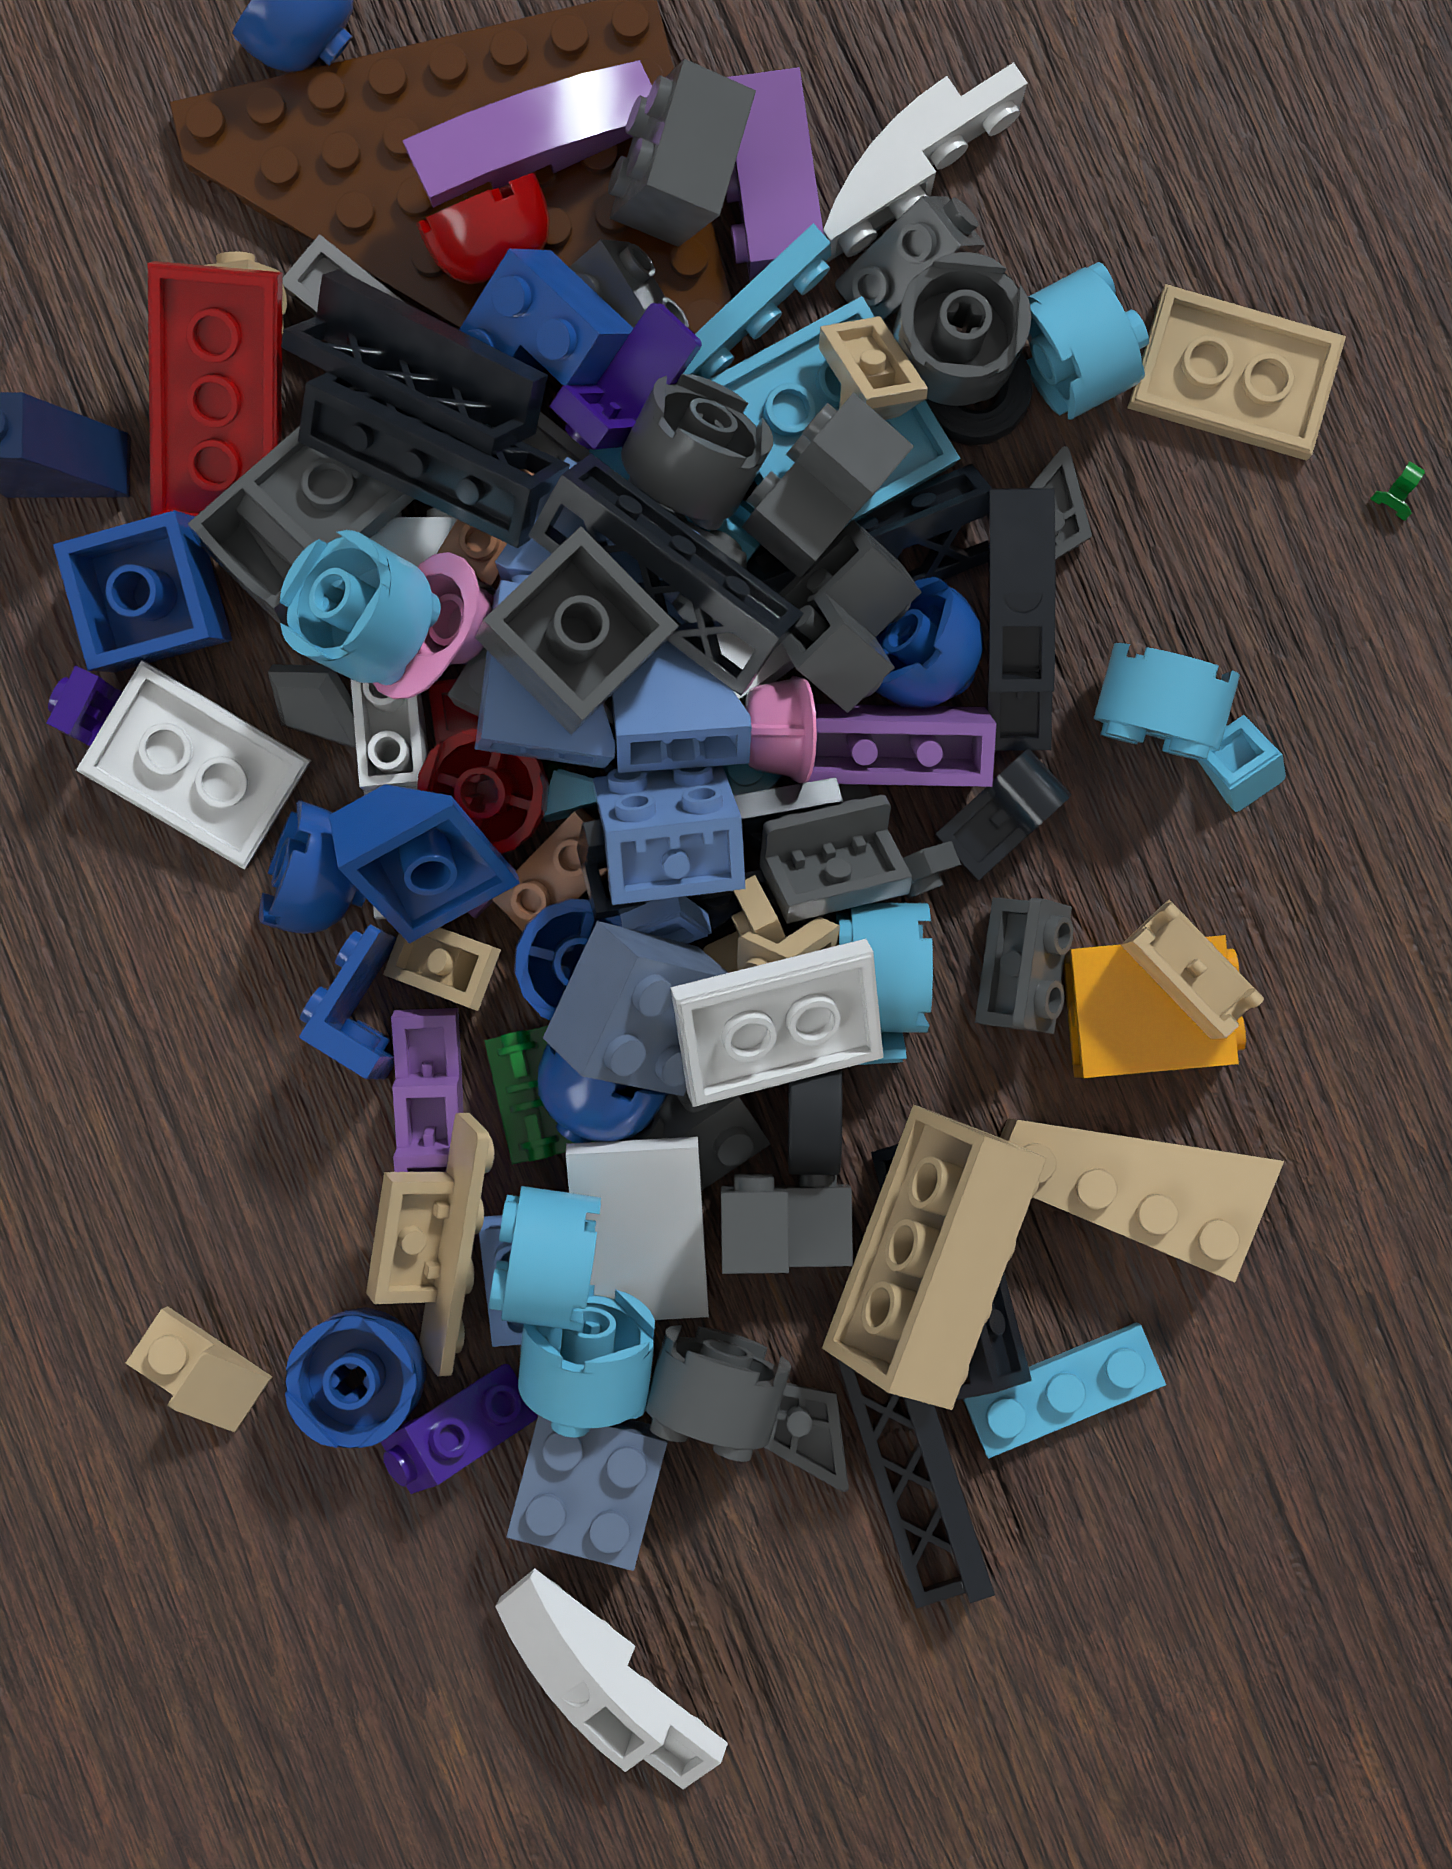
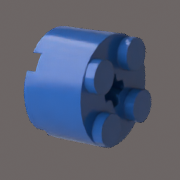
(321, 1362)

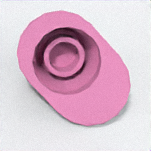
(454, 633)
(783, 728)

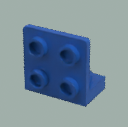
(330, 1010)

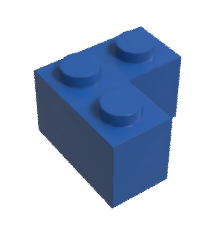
(547, 318)

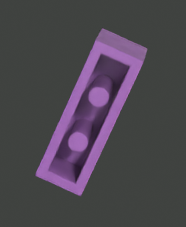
(773, 171)
(905, 745)

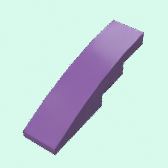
(527, 132)
(425, 1087)

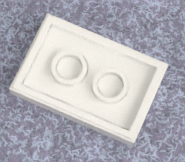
(193, 765)
(778, 1022)
(647, 1221)

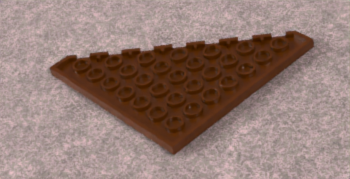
(331, 159)

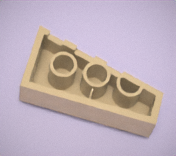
(1158, 1193)

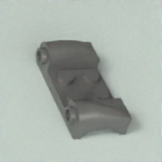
(284, 507)

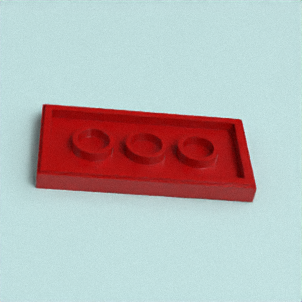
(211, 379)

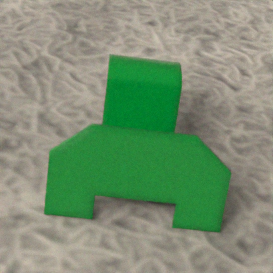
(1399, 491)

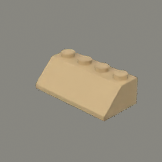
(933, 1257)

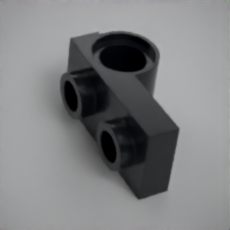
(1003, 814)

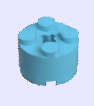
(1084, 342)
(357, 608)
(1165, 699)
(900, 959)
(547, 1258)
(592, 1373)

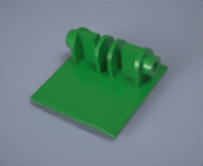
(514, 1070)

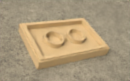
(1237, 372)

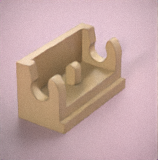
(1192, 971)

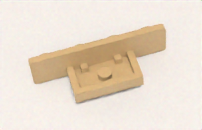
(428, 1240)

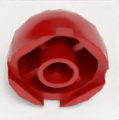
(477, 232)
(496, 790)

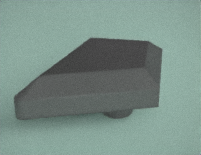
(1070, 514)
(313, 702)
(811, 1434)

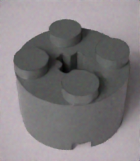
(995, 323)
(695, 449)
(716, 1391)

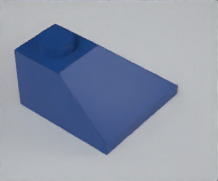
(417, 858)

